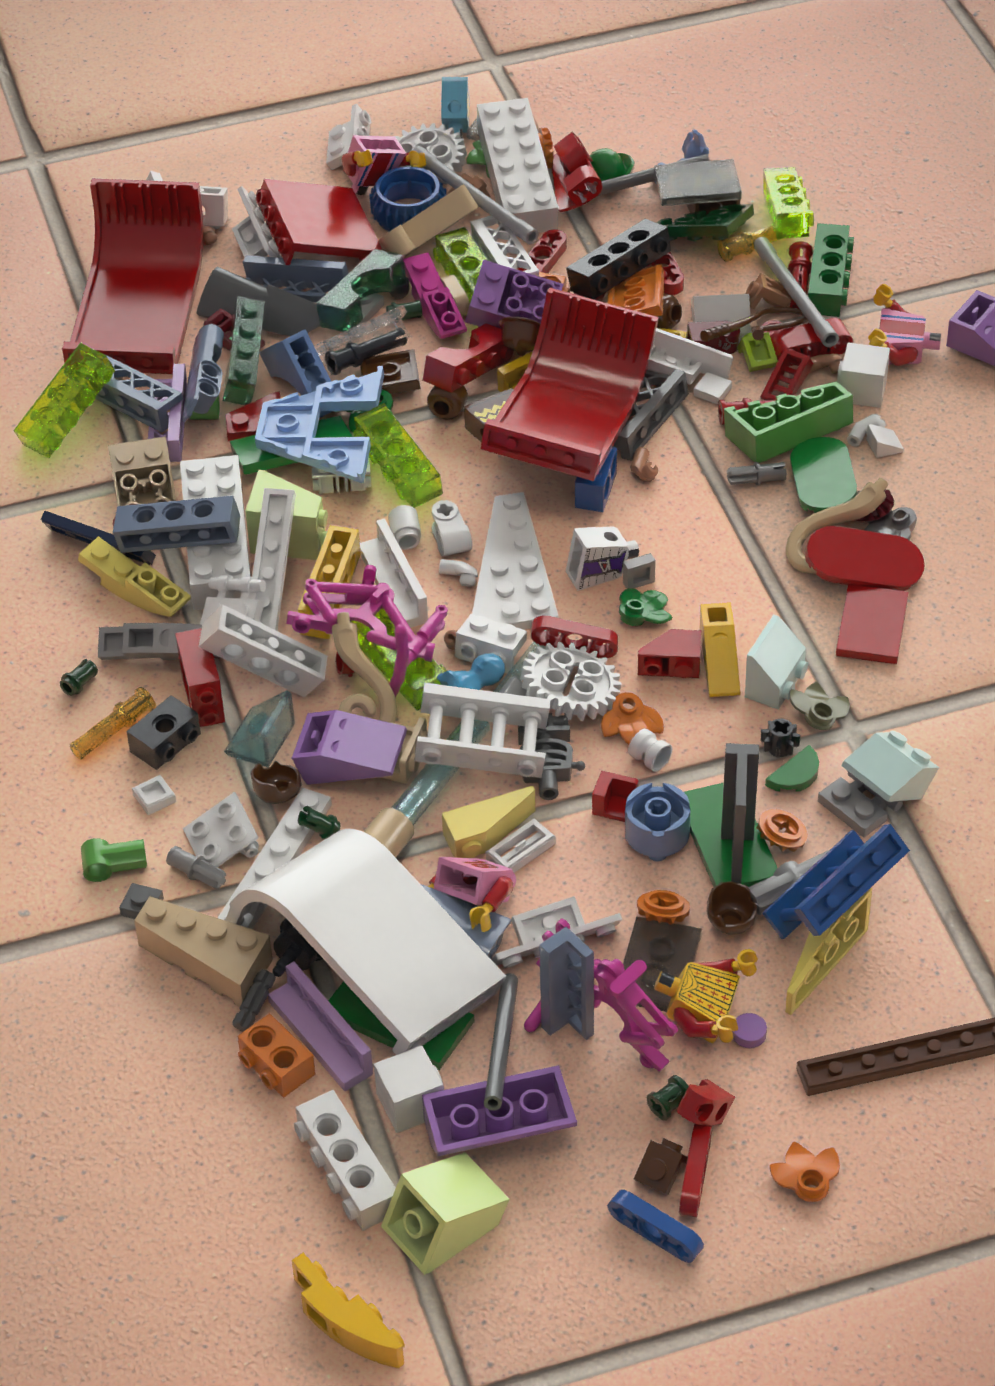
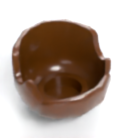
(275, 783)
(731, 908)

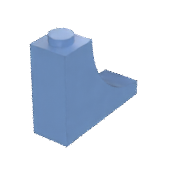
(297, 363)

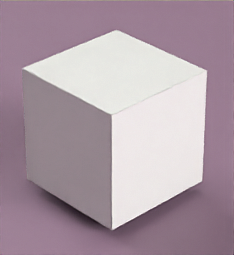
(864, 373)
(402, 1083)

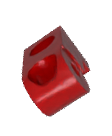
(705, 1103)

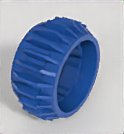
(399, 185)

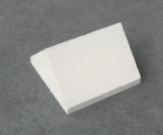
(721, 308)

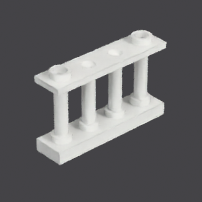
(482, 706)

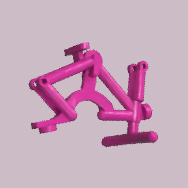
(372, 599)
(622, 993)

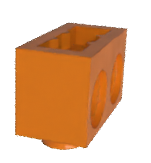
(270, 1048)

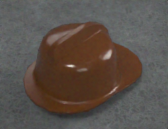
(519, 334)

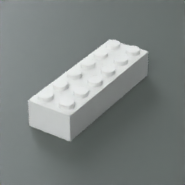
(517, 162)
(206, 480)

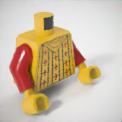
(705, 995)

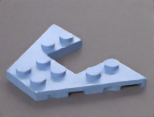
(291, 424)

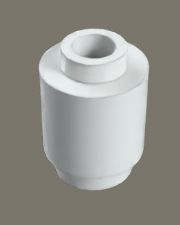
(405, 526)

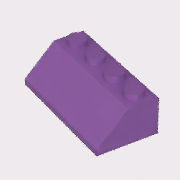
(530, 1106)

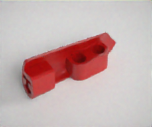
(573, 174)

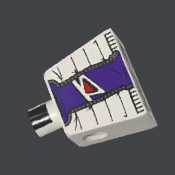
(598, 556)

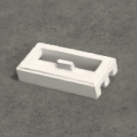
(524, 849)

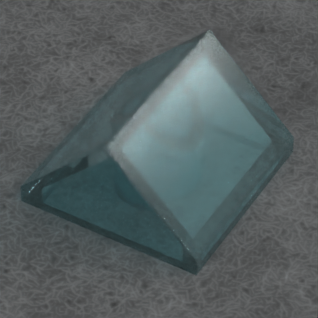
(263, 730)

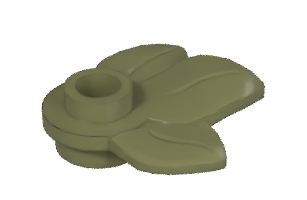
(818, 708)

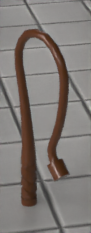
(757, 332)

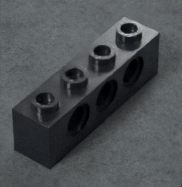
(618, 259)

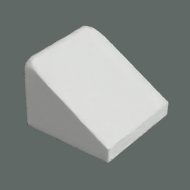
(883, 441)

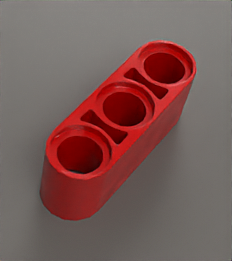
(805, 341)

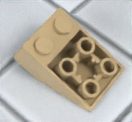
(142, 472)

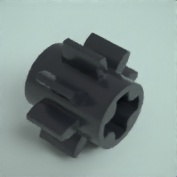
(780, 737)

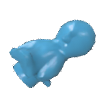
(485, 671)

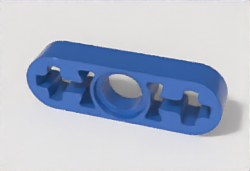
(655, 1226)

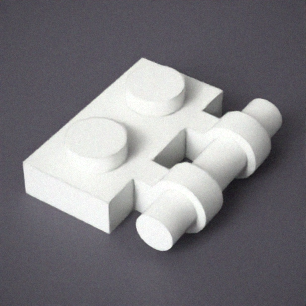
(245, 605)

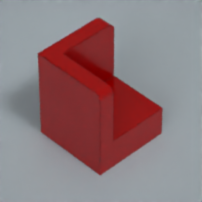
(611, 795)

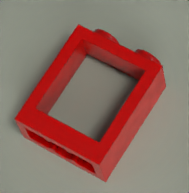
(200, 678)

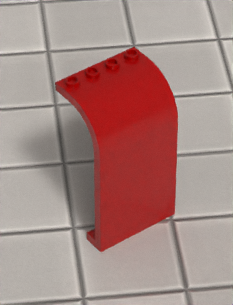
(141, 272)
(575, 386)

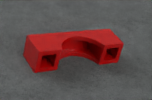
(456, 367)

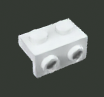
(488, 636)

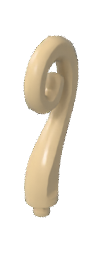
(860, 506)
(348, 648)

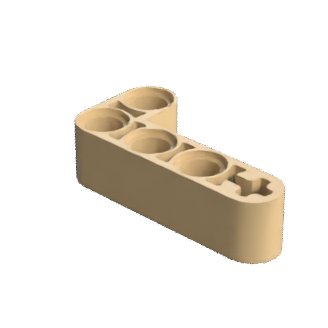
(429, 222)

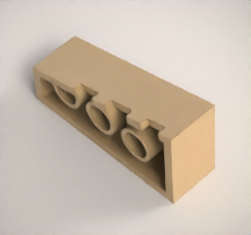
(204, 946)

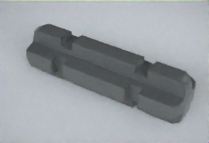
(254, 1000)

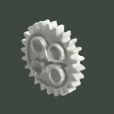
(442, 143)
(592, 690)

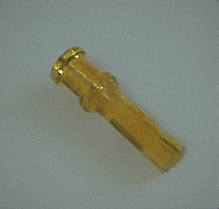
(743, 243)
(123, 715)

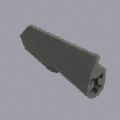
(282, 310)

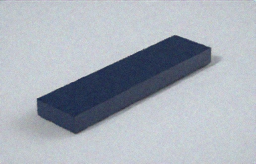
(89, 534)

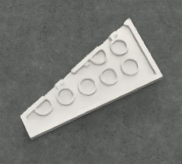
(512, 572)

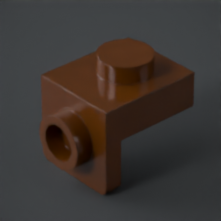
(660, 1165)

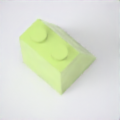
(307, 522)
(442, 1210)

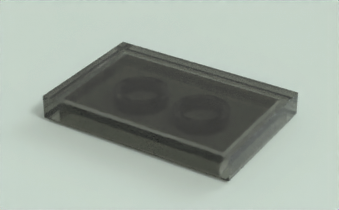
(697, 182)
(662, 949)

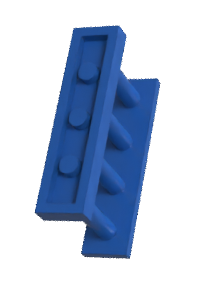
(836, 882)

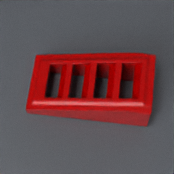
(788, 357)

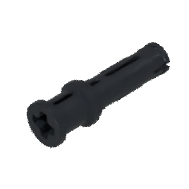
(354, 353)

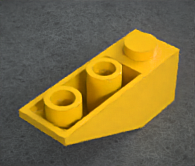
(719, 649)

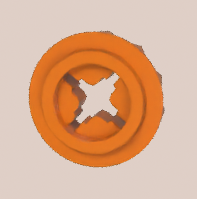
(547, 146)
(774, 820)
(663, 906)

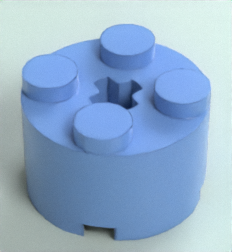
(657, 820)

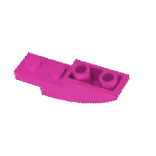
(435, 299)

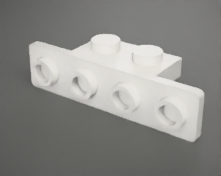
(341, 136)
(253, 232)
(679, 353)
(534, 923)

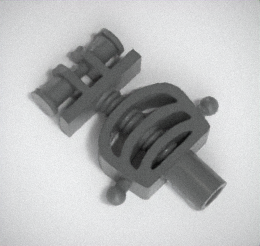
(558, 756)

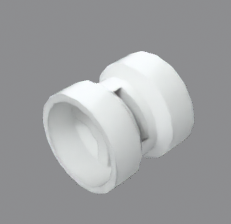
(647, 748)

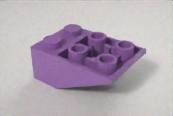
(507, 293)
(973, 328)
(346, 747)

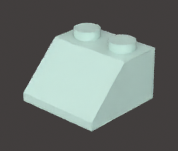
(774, 664)
(892, 767)

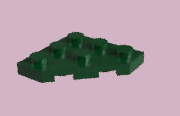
(716, 224)

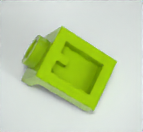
(758, 353)

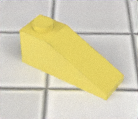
(483, 824)

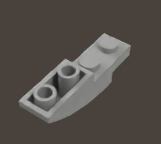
(141, 640)

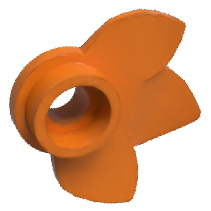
(630, 721)
(805, 1169)

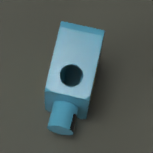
(455, 104)

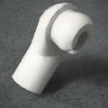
(860, 429)
(459, 568)

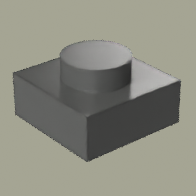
(136, 898)

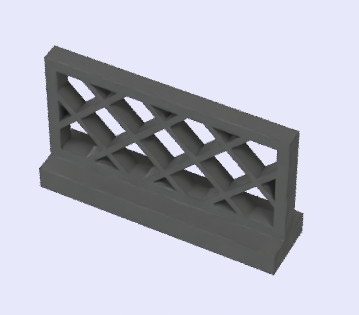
(654, 412)
(739, 800)

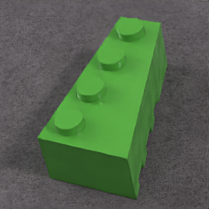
(782, 424)

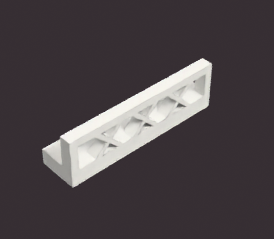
(497, 251)
(397, 573)

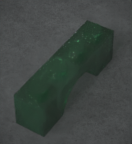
(374, 274)
(244, 351)

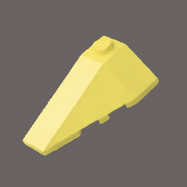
(825, 951)

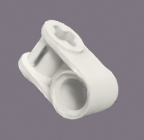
(449, 529)

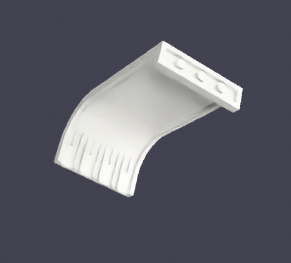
(379, 934)

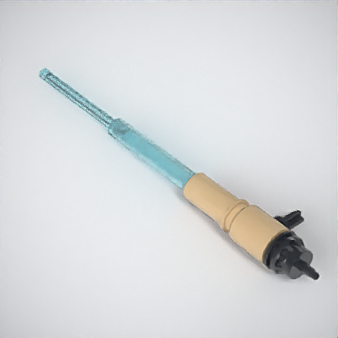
(392, 828)

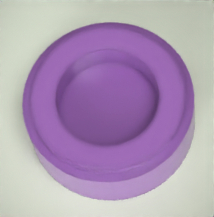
(750, 1031)

